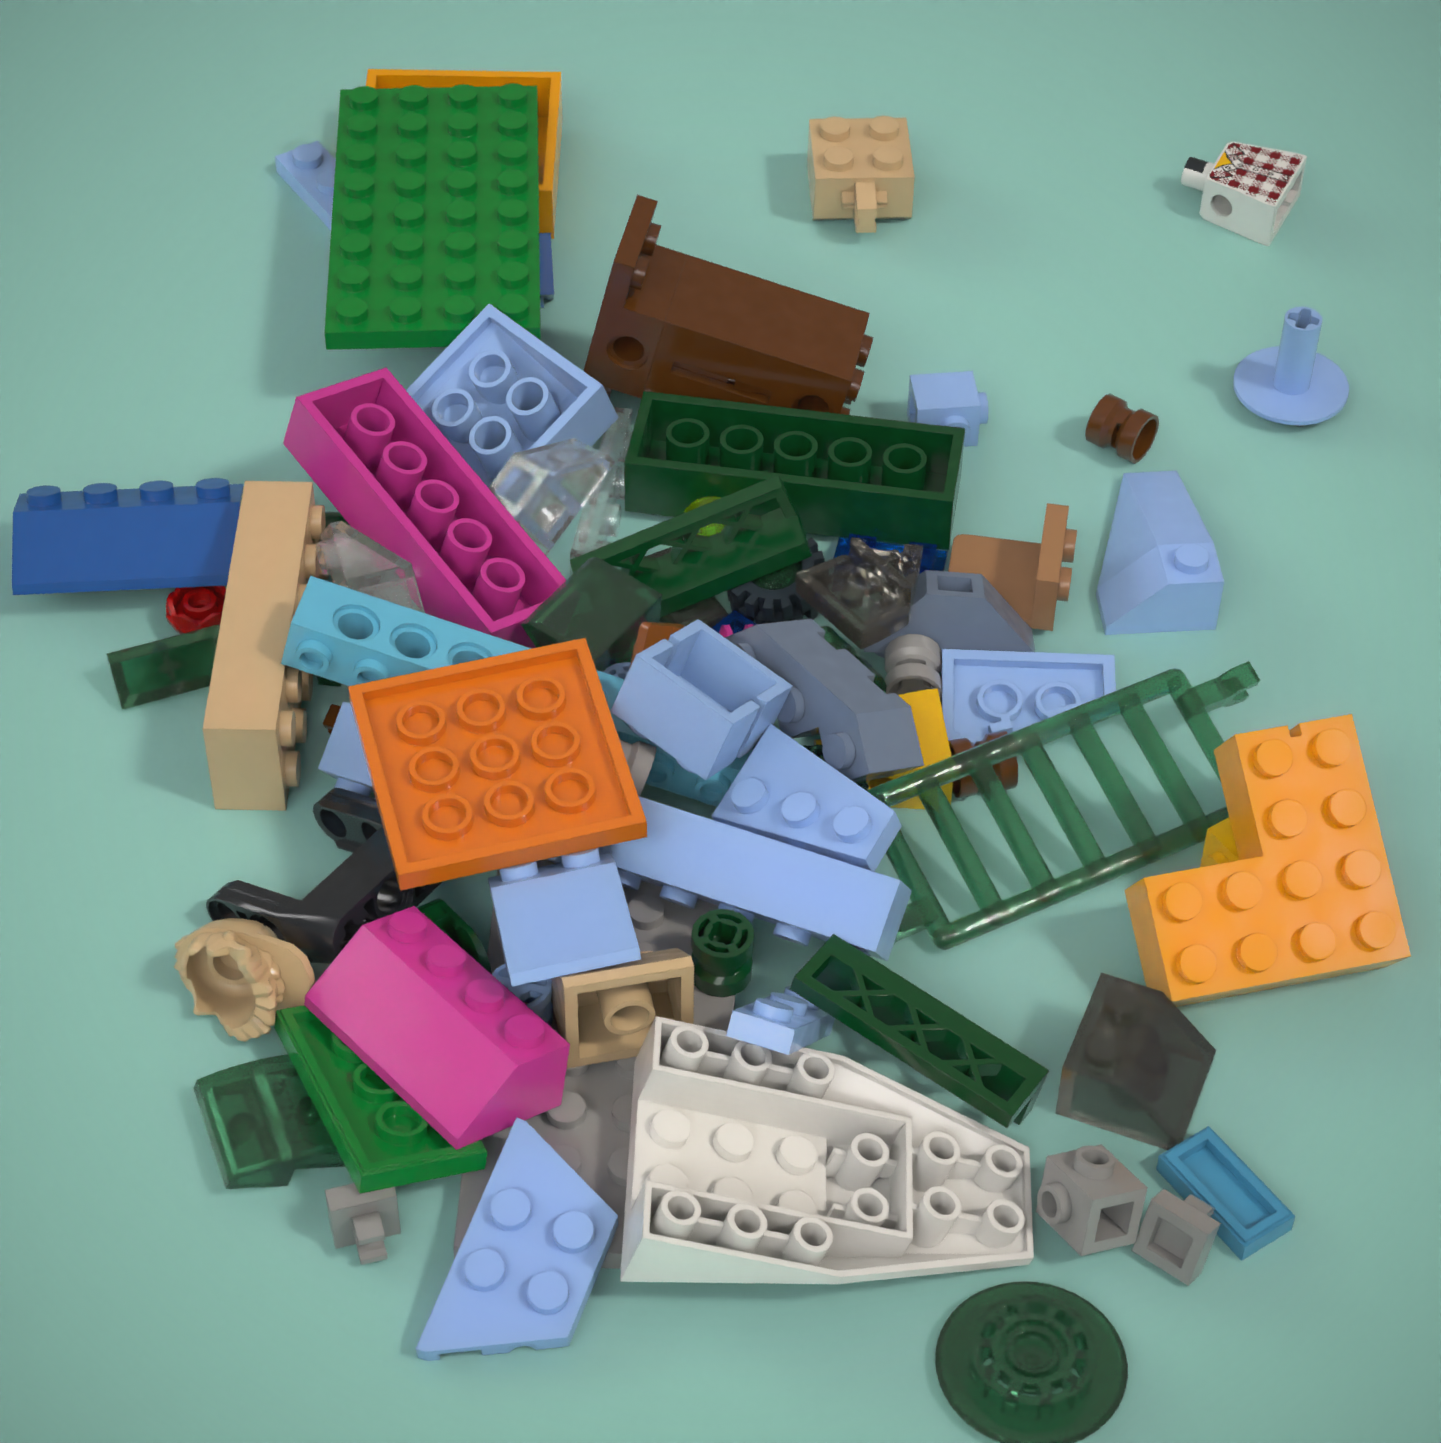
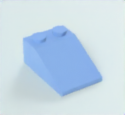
(562, 917)

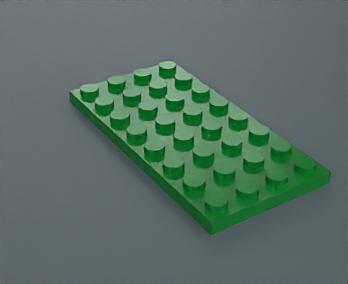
(433, 214)

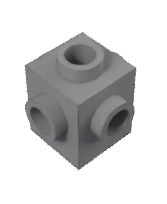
(1091, 1199)

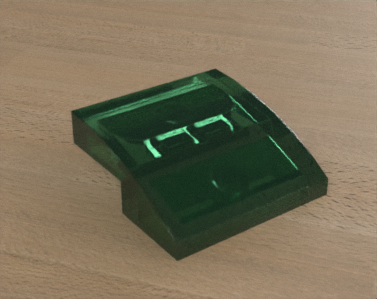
(263, 1124)

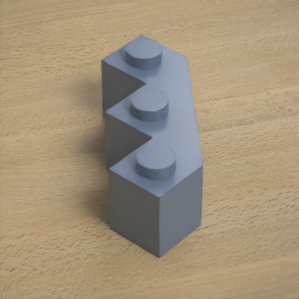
(835, 697)

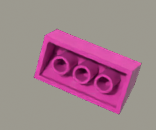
(440, 1029)

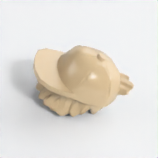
(242, 974)

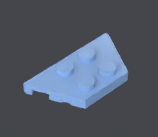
(523, 1257)

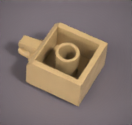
(860, 170)

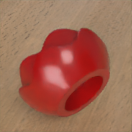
(195, 607)

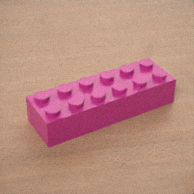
(422, 501)

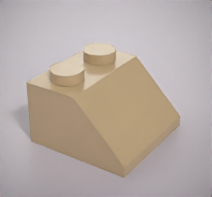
(613, 1007)

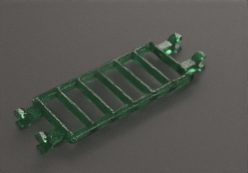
(1045, 890)

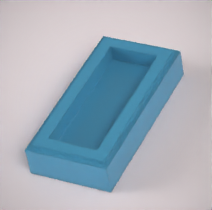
(1242, 1203)

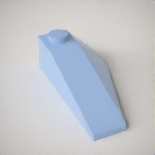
(1158, 561)

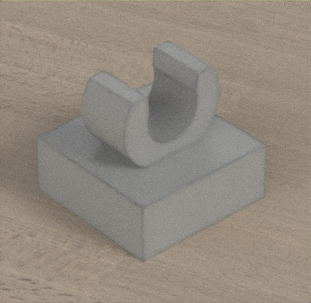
(363, 1220)
(1177, 1235)

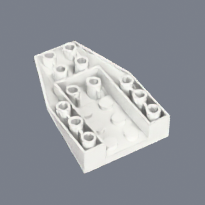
(807, 1171)

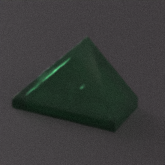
(164, 667)

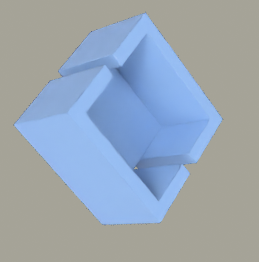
(700, 698)

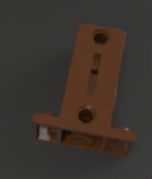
(720, 332)

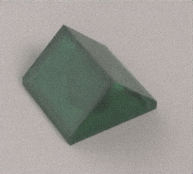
(598, 606)

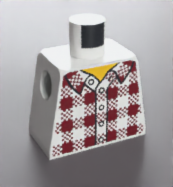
(1247, 188)

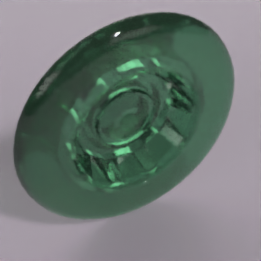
(1034, 1343)

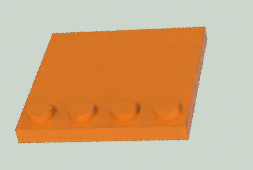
(495, 763)

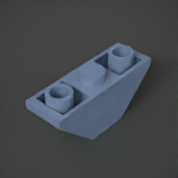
(962, 614)

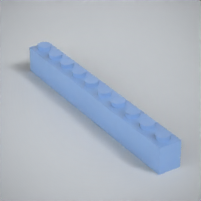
(719, 865)

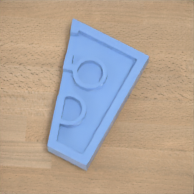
(1016, 689)
(807, 804)

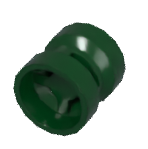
(722, 952)

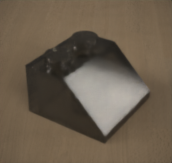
(1135, 1065)

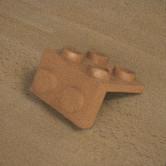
(1022, 571)

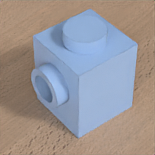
(948, 401)

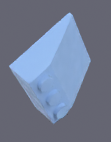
(507, 394)

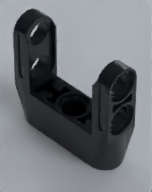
(349, 897)

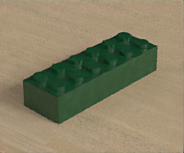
(837, 468)

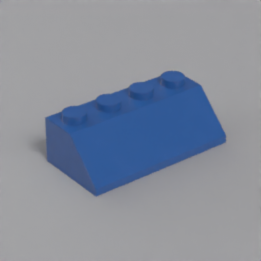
(124, 537)

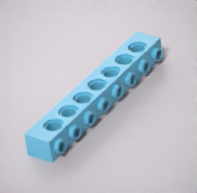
(371, 639)

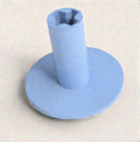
(1292, 380)

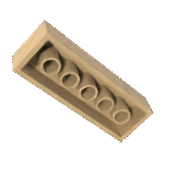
(252, 697)

